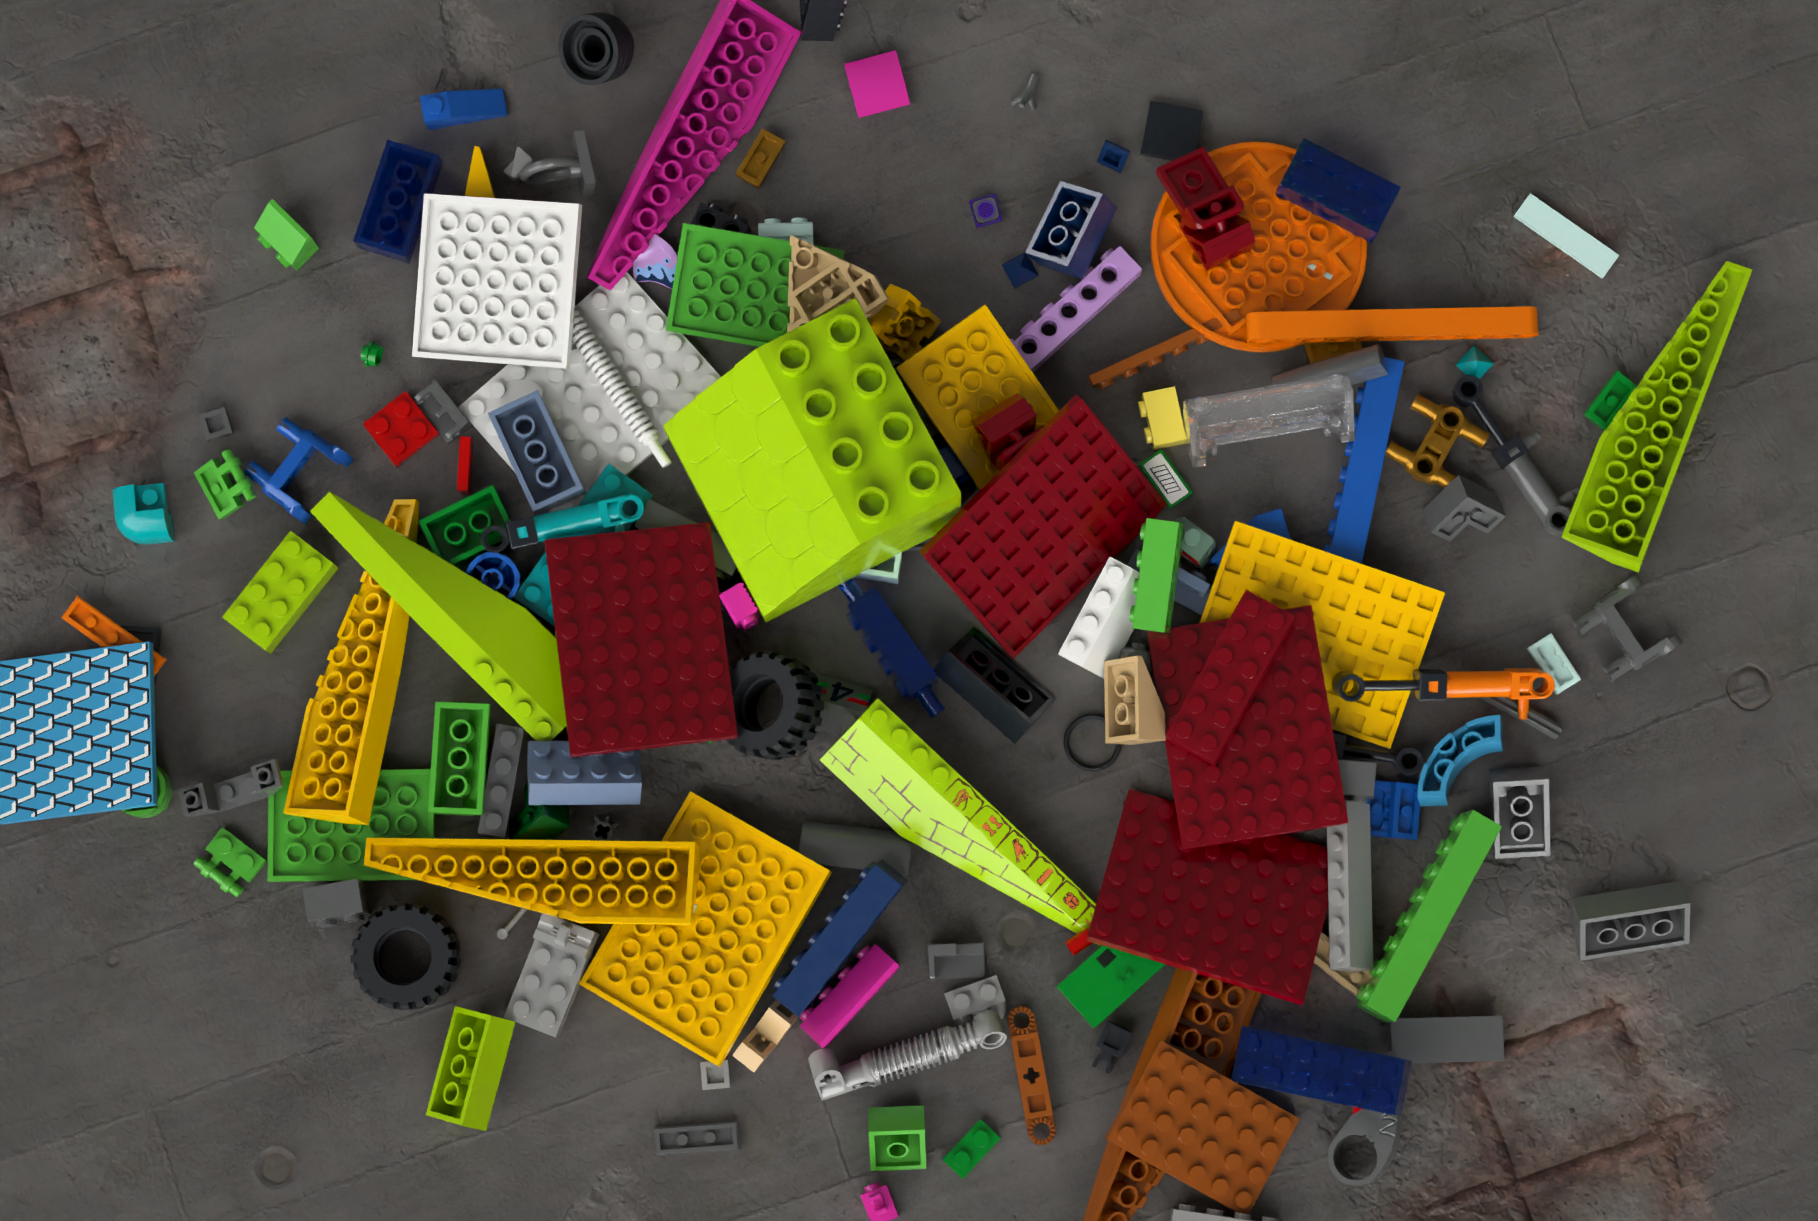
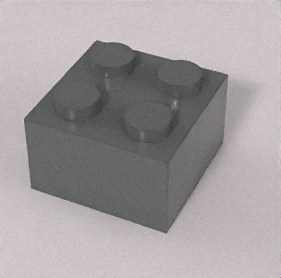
(336, 902)

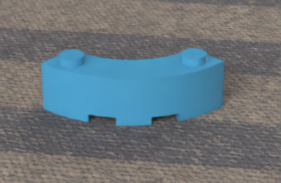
(1454, 753)

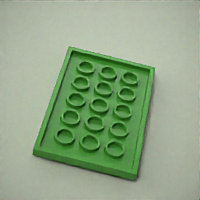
(731, 285)
(334, 851)

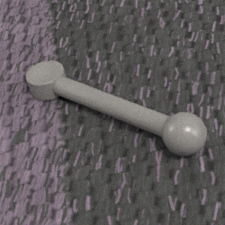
(503, 933)

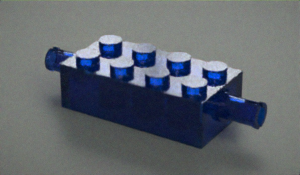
(893, 645)

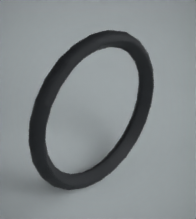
(1067, 747)

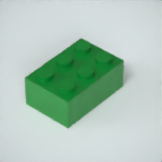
(457, 528)

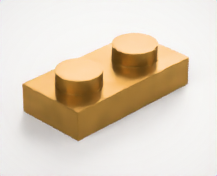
(760, 158)
(1324, 350)

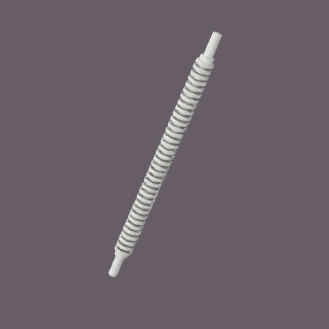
(620, 393)

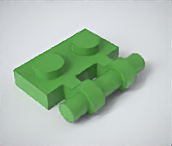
(218, 486)
(234, 854)

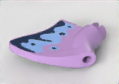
(656, 263)

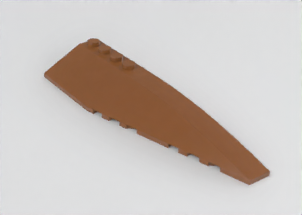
(1201, 1021)

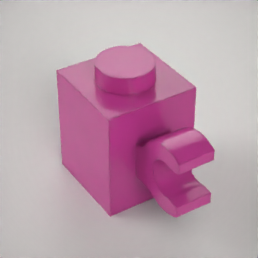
(879, 1203)

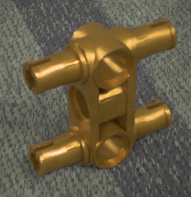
(1436, 442)

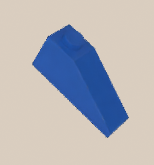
(462, 107)

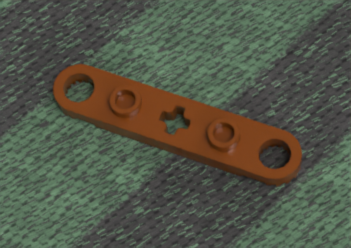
(1034, 1096)

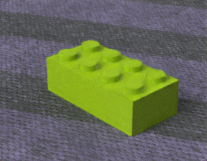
(280, 592)
(470, 1068)

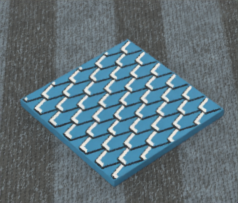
(77, 733)

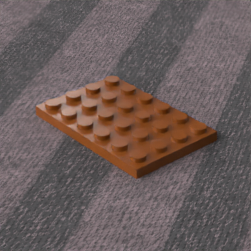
(1202, 1128)

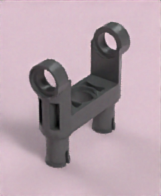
(1633, 655)

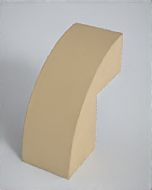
(765, 1036)

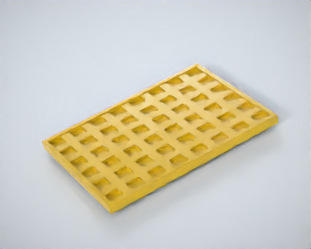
(1360, 615)

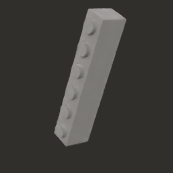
(1350, 891)

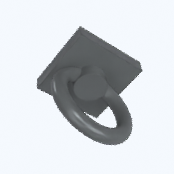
(577, 166)

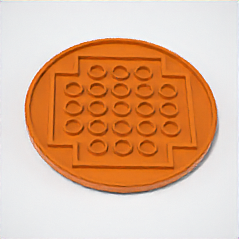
(1274, 271)

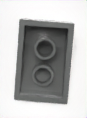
(1523, 810)

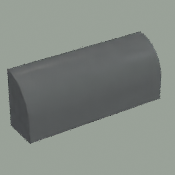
(1359, 365)
(854, 846)
(1447, 1039)

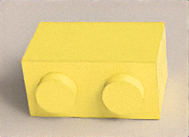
(1162, 418)

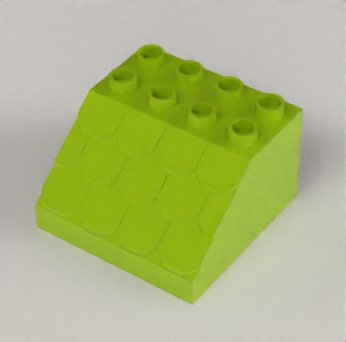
(813, 461)

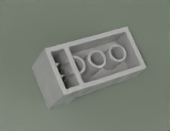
(551, 975)

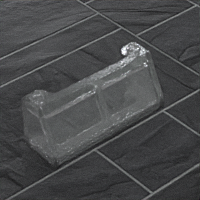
(1267, 413)

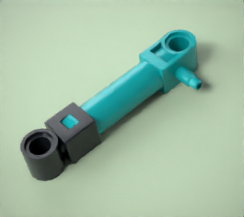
(564, 522)

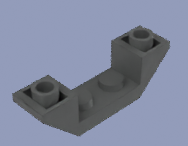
(234, 792)

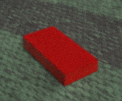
(465, 465)

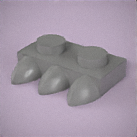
(976, 999)

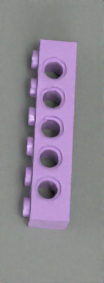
(1112, 260)

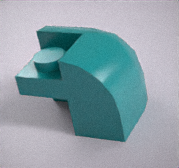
(143, 513)

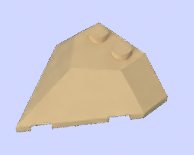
(825, 282)

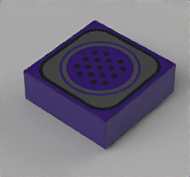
(985, 211)

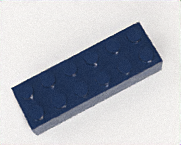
(841, 936)

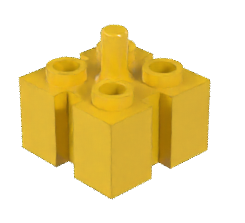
(903, 323)

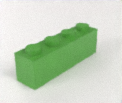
(1157, 575)

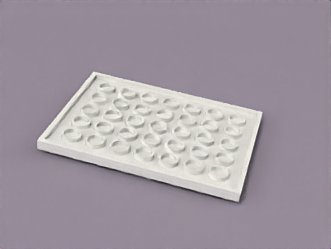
(655, 364)

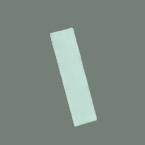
(1566, 235)

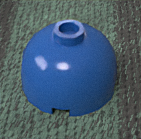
(496, 572)

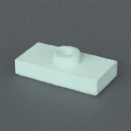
(1553, 661)

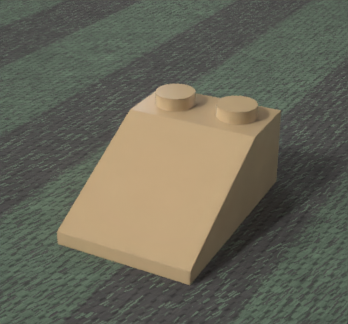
(1131, 703)

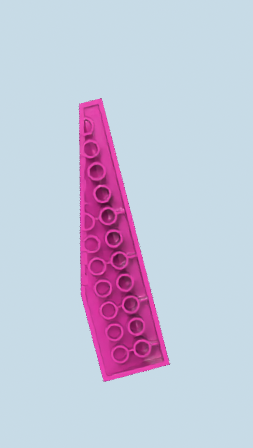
(699, 126)

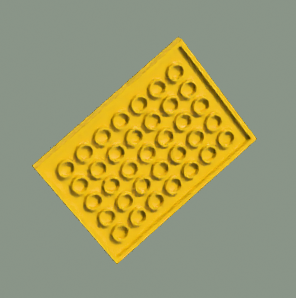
(709, 975)

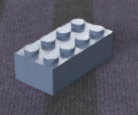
(536, 453)
(581, 780)

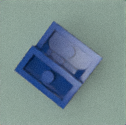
(1394, 810)

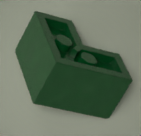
(539, 821)

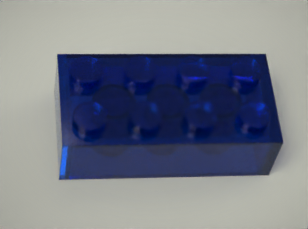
(1337, 190)
(395, 201)

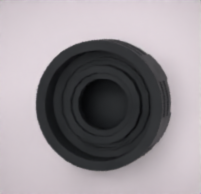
(595, 48)

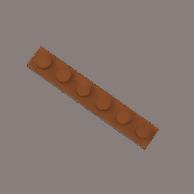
(1153, 355)

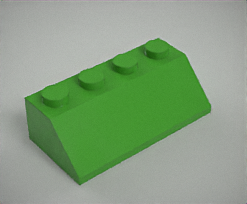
(459, 759)

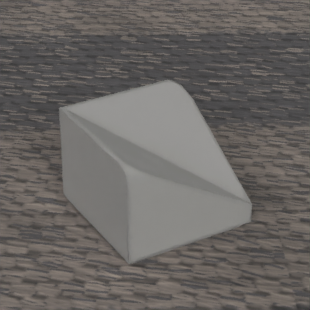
(520, 161)

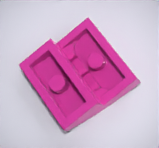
(876, 83)

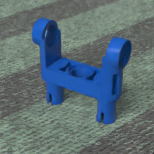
(305, 445)

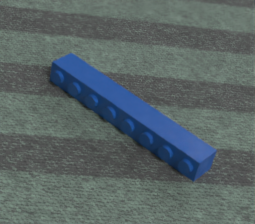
(1364, 464)

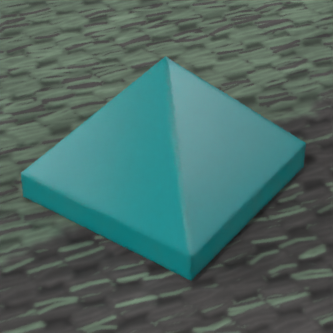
(1474, 363)

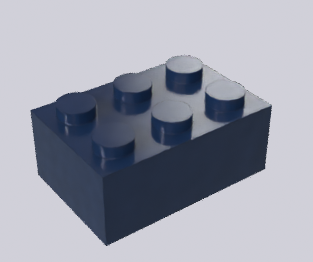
(1071, 229)

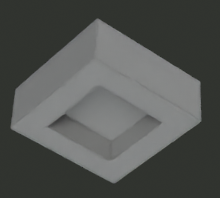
(714, 1076)

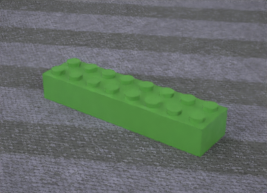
(1427, 916)

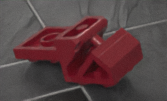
(1207, 208)
(1006, 429)

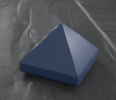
(1113, 156)
(1019, 270)

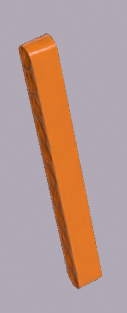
(1392, 324)

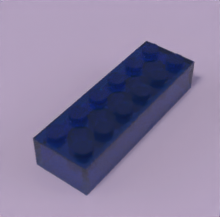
(1321, 1071)

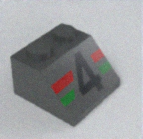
(842, 704)

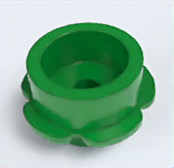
(372, 354)

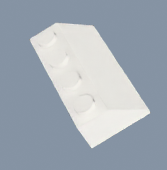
(1104, 620)

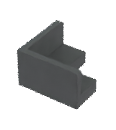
(1463, 504)
(956, 961)

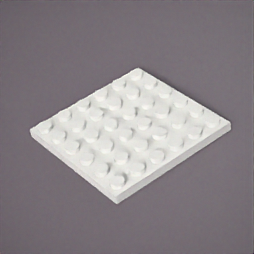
(497, 280)

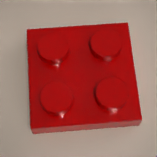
(401, 429)

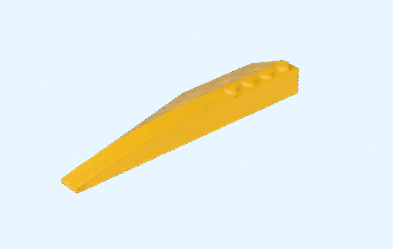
(354, 704)
(556, 877)

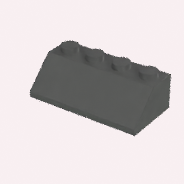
(1631, 920)

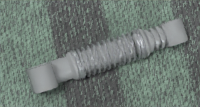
(874, 1068)

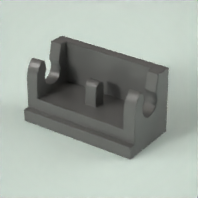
(442, 412)

